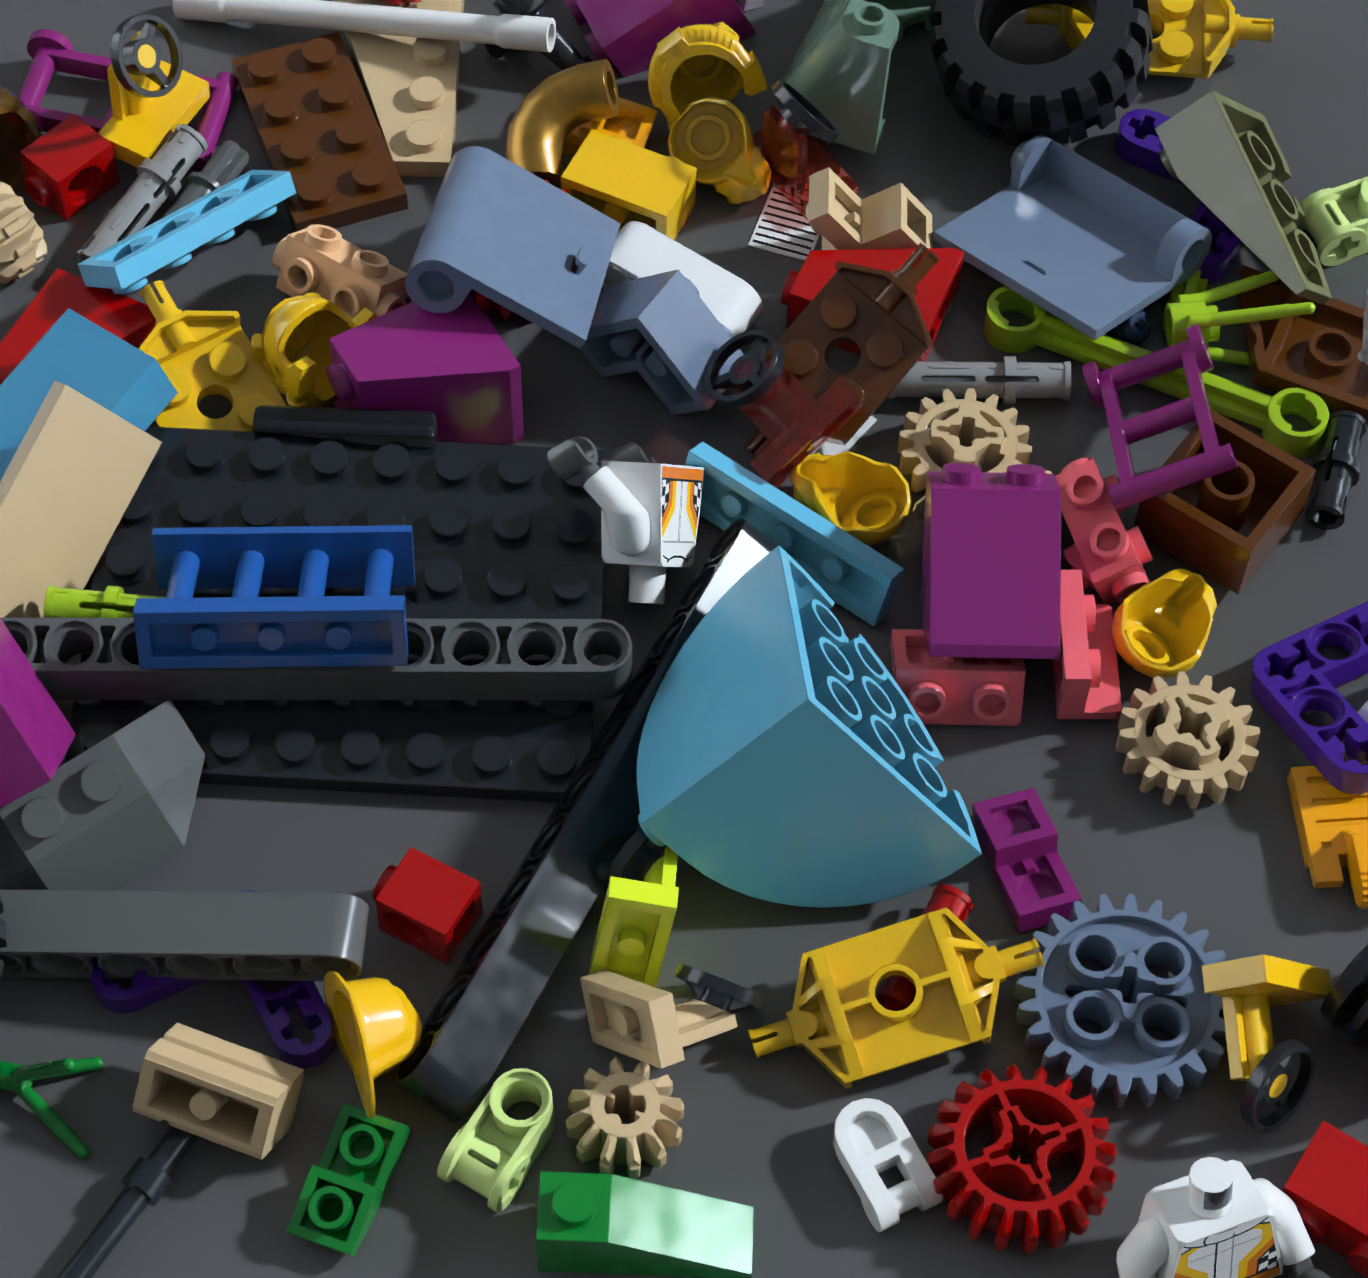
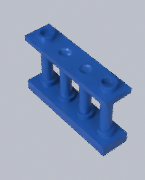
(277, 630)

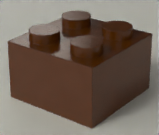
(1233, 518)

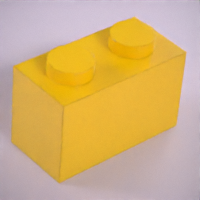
(631, 183)

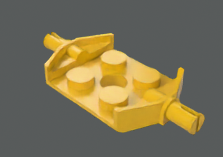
(1190, 32)
(204, 357)
(856, 1036)

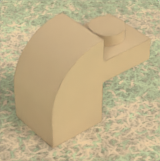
(879, 221)

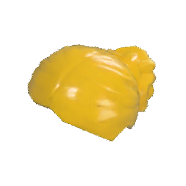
(721, 146)
(854, 494)
(1165, 624)

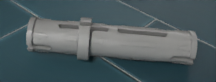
(156, 182)
(1052, 380)

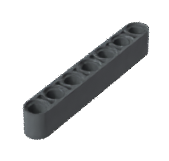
(183, 934)

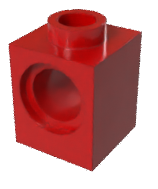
(69, 167)
(427, 905)

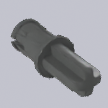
(219, 170)

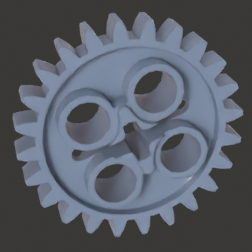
(1124, 1054)

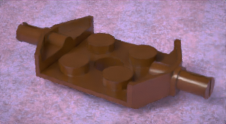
(864, 309)

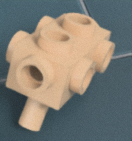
(338, 271)

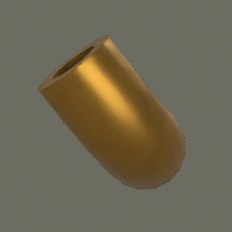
(556, 109)

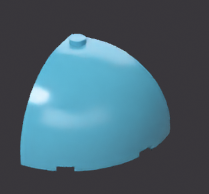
(794, 756)

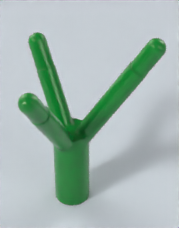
(20, 1078)

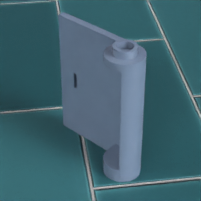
(1077, 239)
(512, 243)

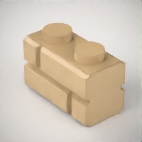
(218, 1090)

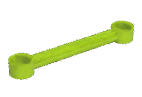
(1222, 394)

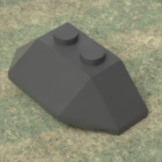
(105, 810)

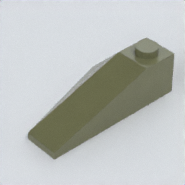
(1238, 173)

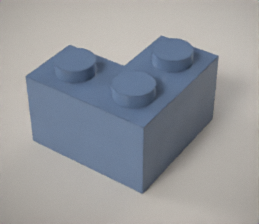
(663, 334)

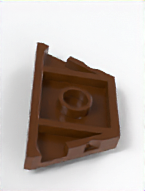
(1308, 349)

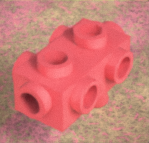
(1103, 546)

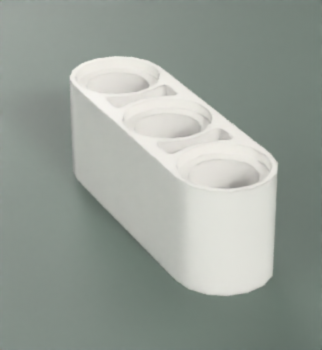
(646, 252)

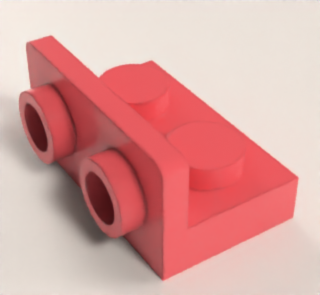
(1088, 665)
(957, 687)

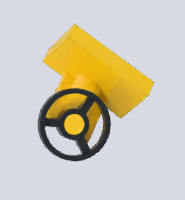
(147, 92)
(1247, 993)

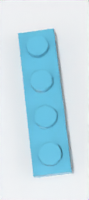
(200, 223)
(837, 561)

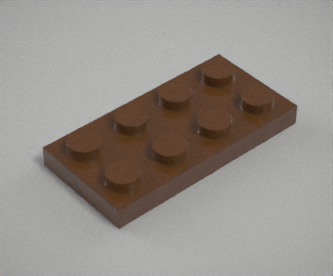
(321, 130)

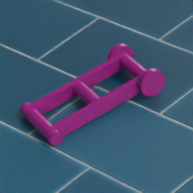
(55, 52)
(1104, 390)

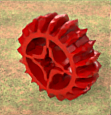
(1064, 1134)

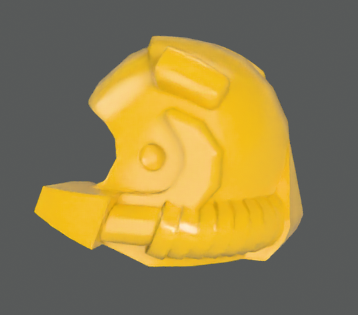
(701, 64)
(298, 348)

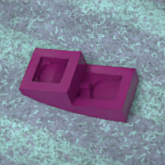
(1025, 858)

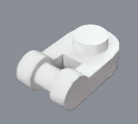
(871, 1140)

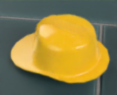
(372, 1028)

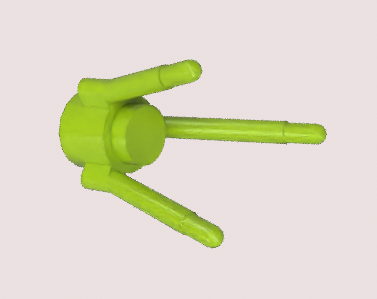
(1192, 310)

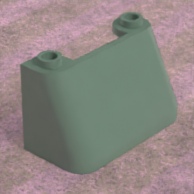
(847, 64)

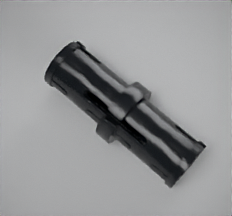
(1336, 470)

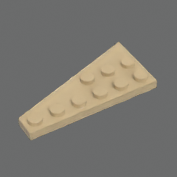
(412, 91)

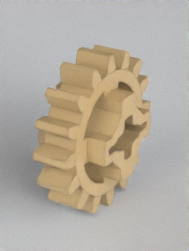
(961, 434)
(1187, 740)

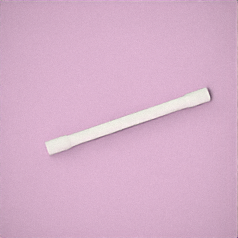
(506, 30)

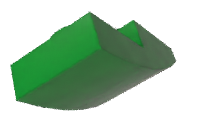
(350, 1181)

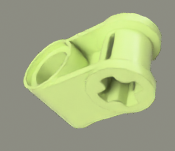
(1340, 223)
(496, 1150)

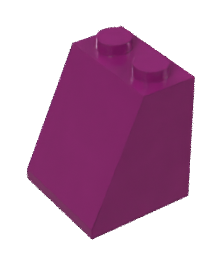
(632, 28)
(433, 364)
(991, 563)
(31, 725)

